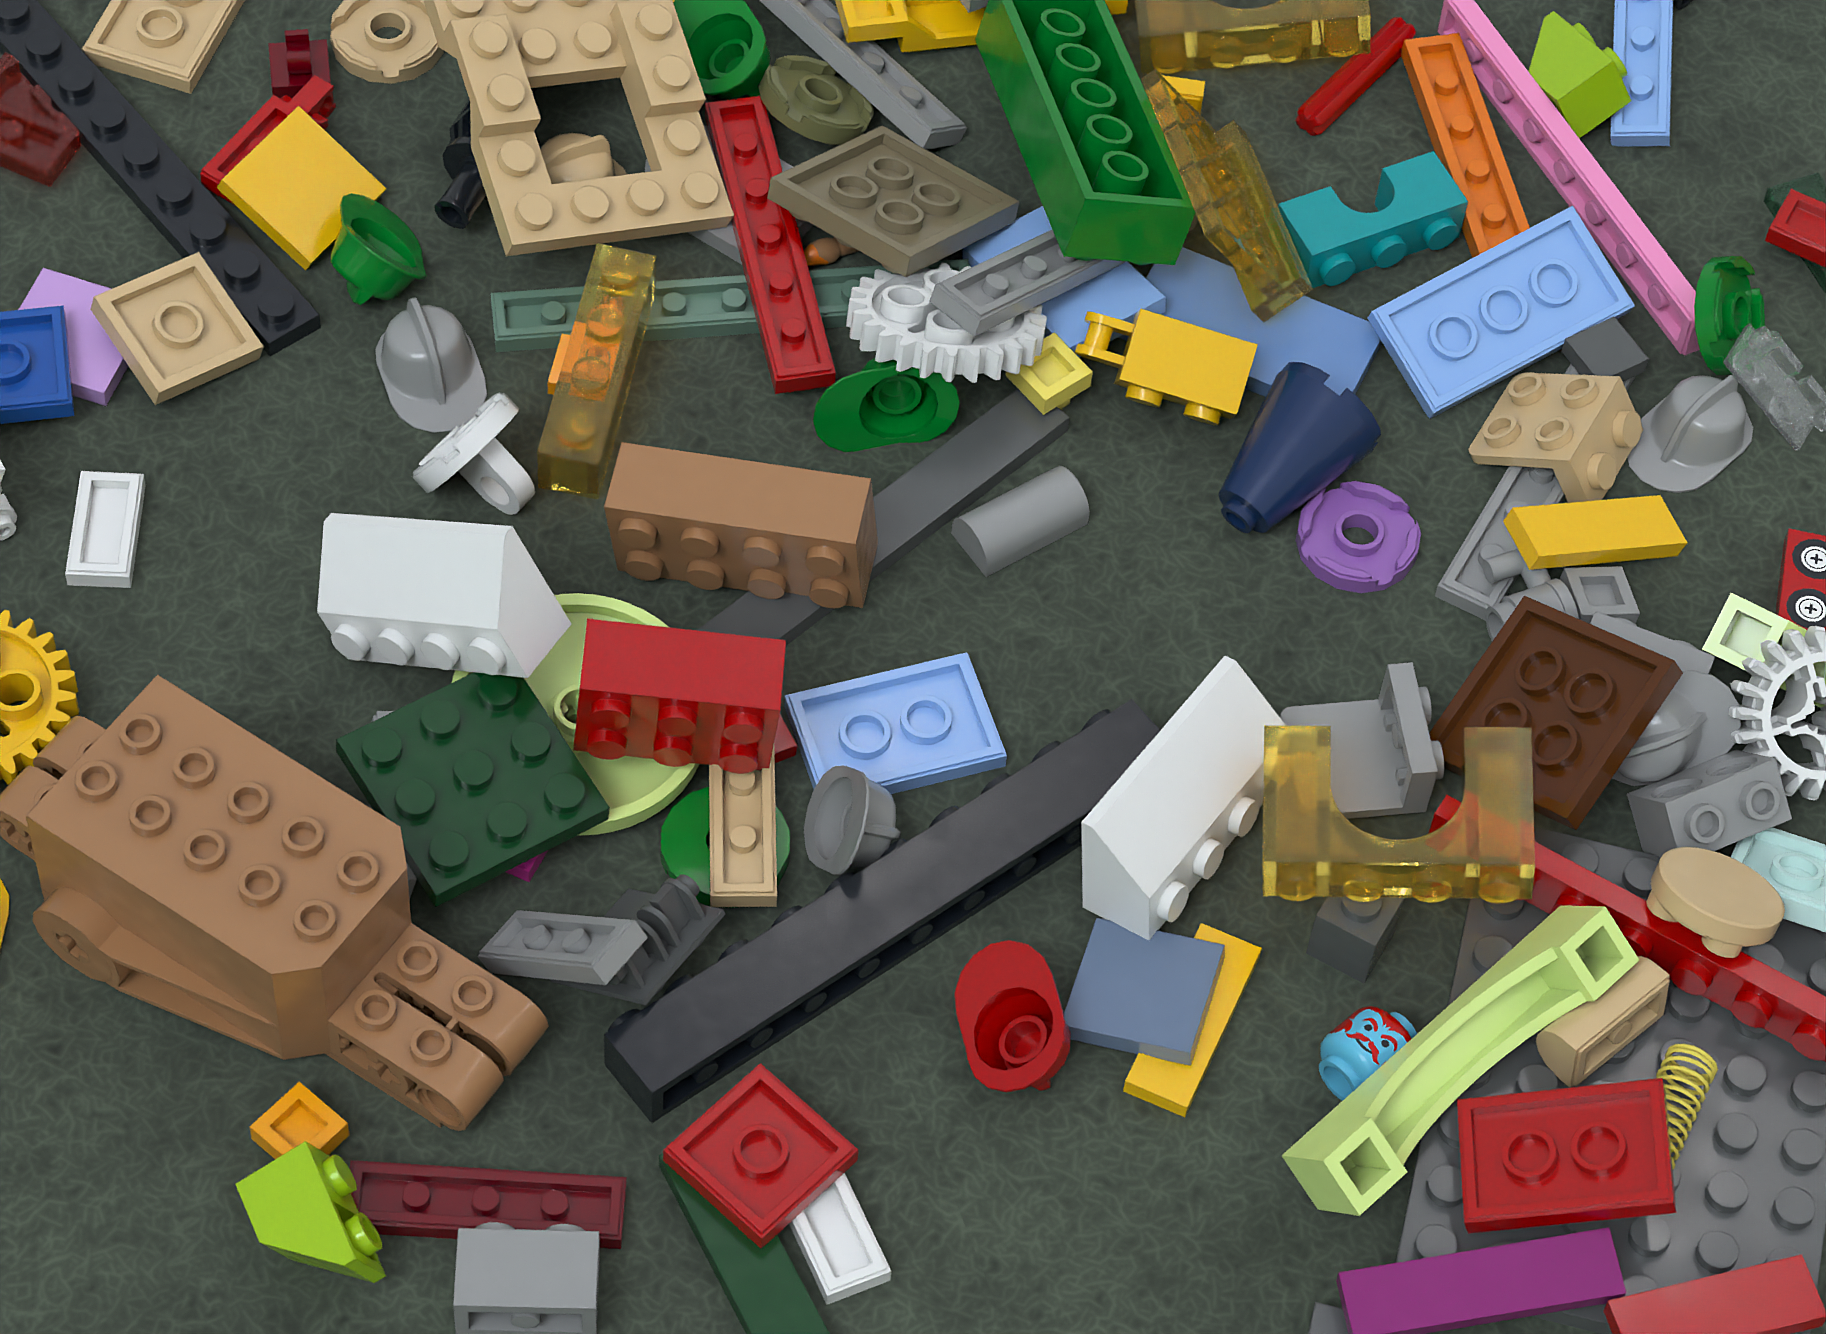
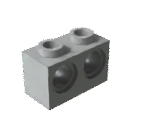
(1710, 804)

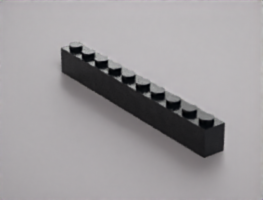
(870, 918)

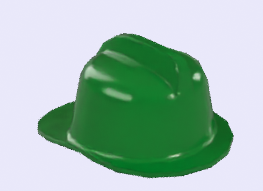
(724, 46)
(375, 250)
(884, 408)

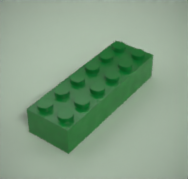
(1086, 130)

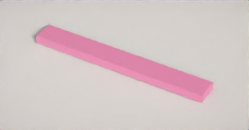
(1575, 174)

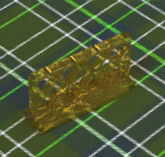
(1231, 200)

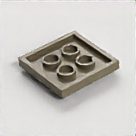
(892, 201)

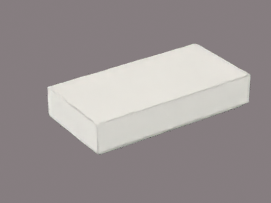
(105, 529)
(840, 1244)

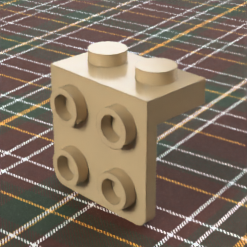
(1562, 423)

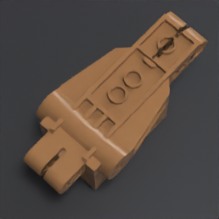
(255, 904)

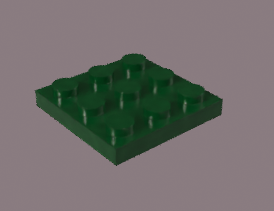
(472, 781)

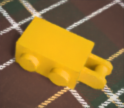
(1173, 363)

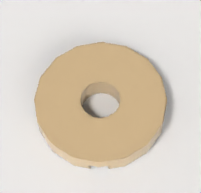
(380, 58)

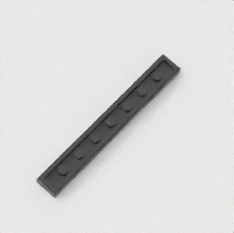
(916, 506)

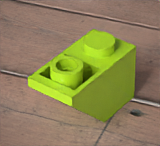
(1577, 74)
(308, 1213)

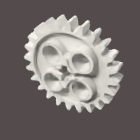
(904, 326)

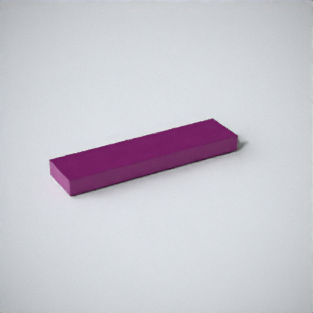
(1482, 1285)

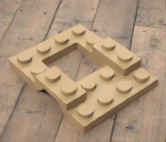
(542, 43)

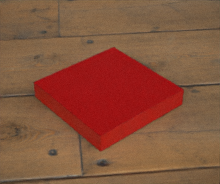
(760, 1155)

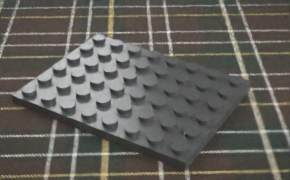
(1755, 1154)

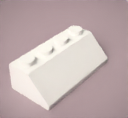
(435, 595)
(1178, 805)

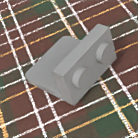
(1379, 747)

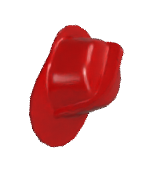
(1011, 1018)

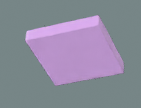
(93, 357)

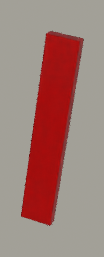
(769, 247)

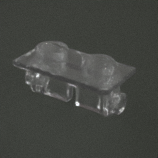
(1766, 372)

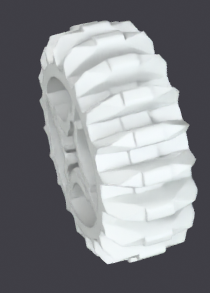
(1761, 723)

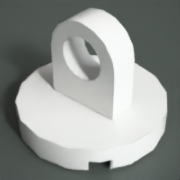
(480, 458)

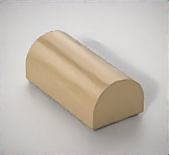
(1599, 1029)

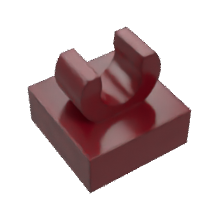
(297, 62)

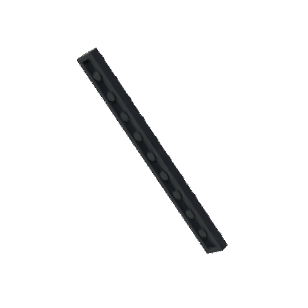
(154, 175)

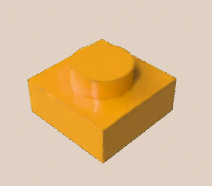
(297, 1119)

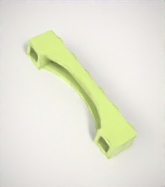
(1370, 1134)

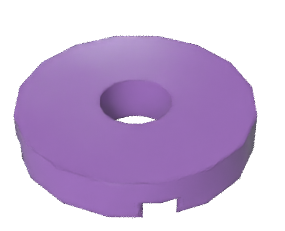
(1354, 565)

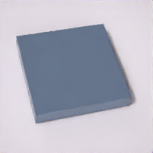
(1143, 992)

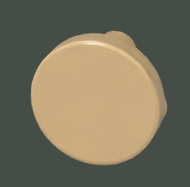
(1715, 899)

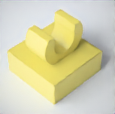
(1053, 377)

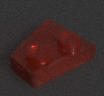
(32, 133)

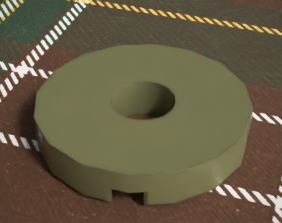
(814, 101)

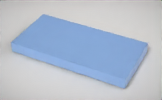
(1499, 311)

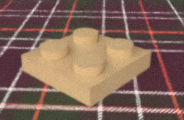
(176, 328)

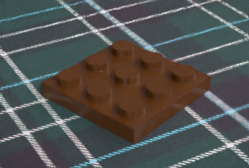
(1576, 691)

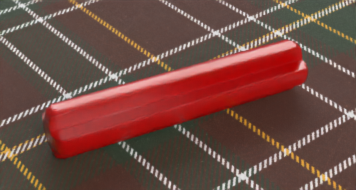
(1354, 78)

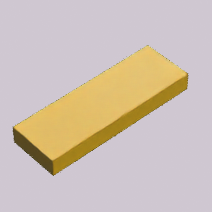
(1594, 532)
(1176, 1084)

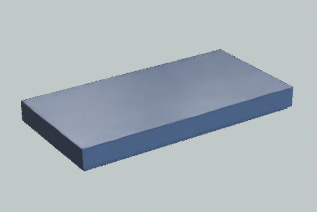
(1306, 331)

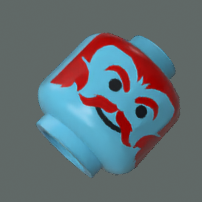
(1361, 1047)

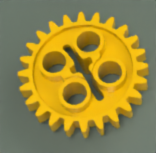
(36, 674)

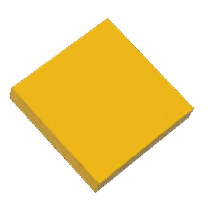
(296, 186)

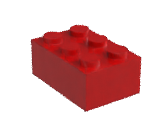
(679, 696)

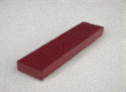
(441, 1199)

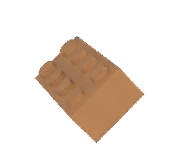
(742, 525)

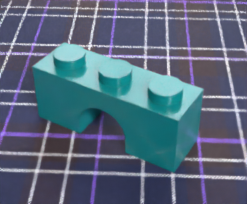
(1416, 211)

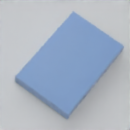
(1114, 293)
(899, 725)

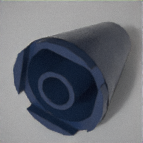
(1295, 448)

